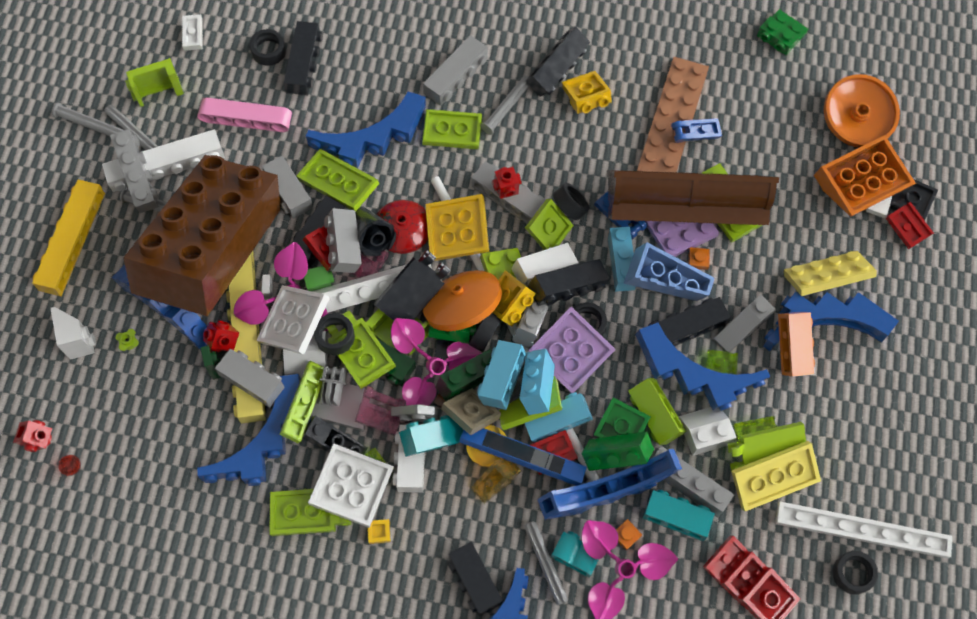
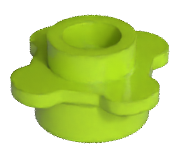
(127, 345)

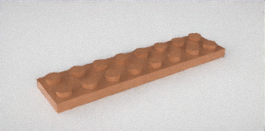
(676, 103)

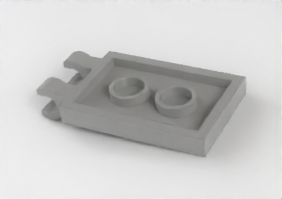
(345, 413)

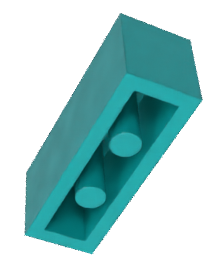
(430, 435)
(679, 515)

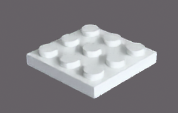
(293, 319)
(351, 485)

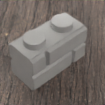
(530, 324)

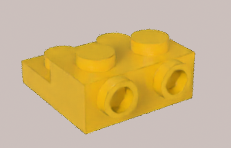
(587, 92)
(514, 299)

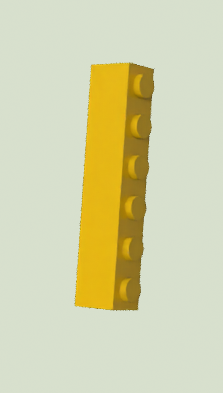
(68, 238)

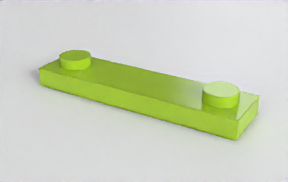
(303, 403)

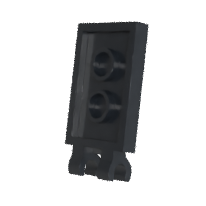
(412, 288)

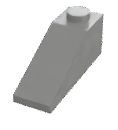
(744, 324)

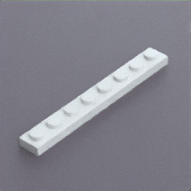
(864, 530)

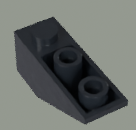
(325, 435)

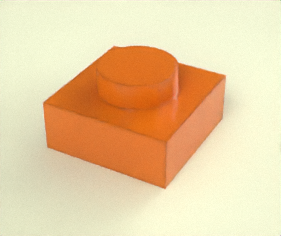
(699, 258)
(627, 534)

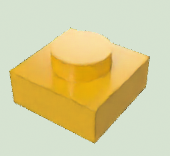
(379, 532)

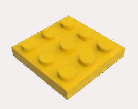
(457, 227)

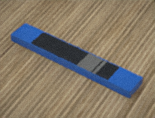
(525, 455)

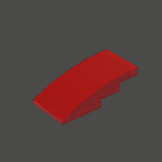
(751, 581)

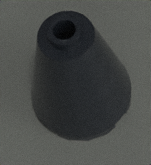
(374, 232)

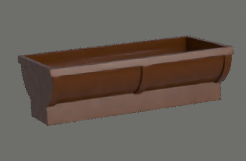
(690, 197)

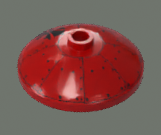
(412, 232)

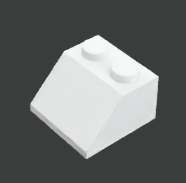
(72, 335)
(295, 363)
(707, 430)

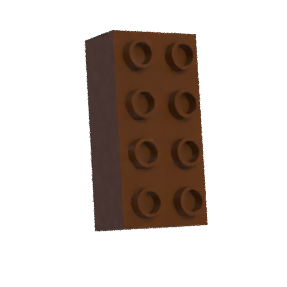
(203, 235)

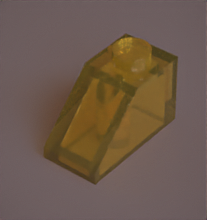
(495, 479)

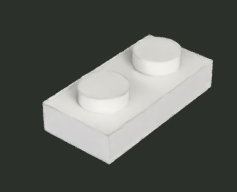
(192, 32)

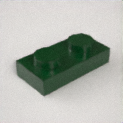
(210, 361)

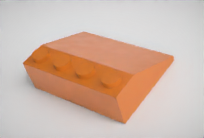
(864, 176)

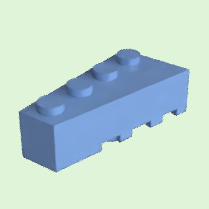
(666, 274)

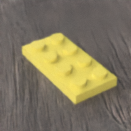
(829, 273)
(776, 476)

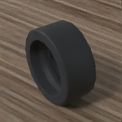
(263, 36)
(571, 201)
(596, 310)
(485, 332)
(338, 348)
(867, 561)

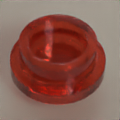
(69, 465)

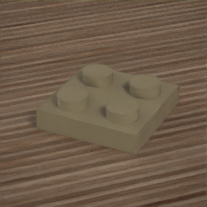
(470, 412)

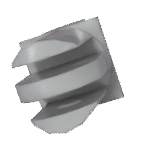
(332, 388)

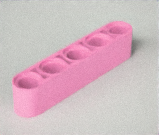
(244, 114)

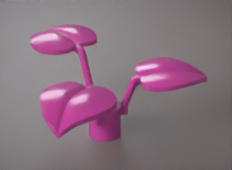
(288, 263)
(407, 335)
(654, 564)

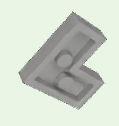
(415, 412)

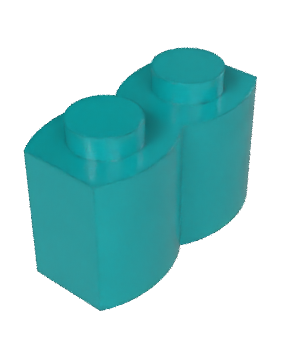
(572, 554)

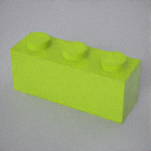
(651, 400)

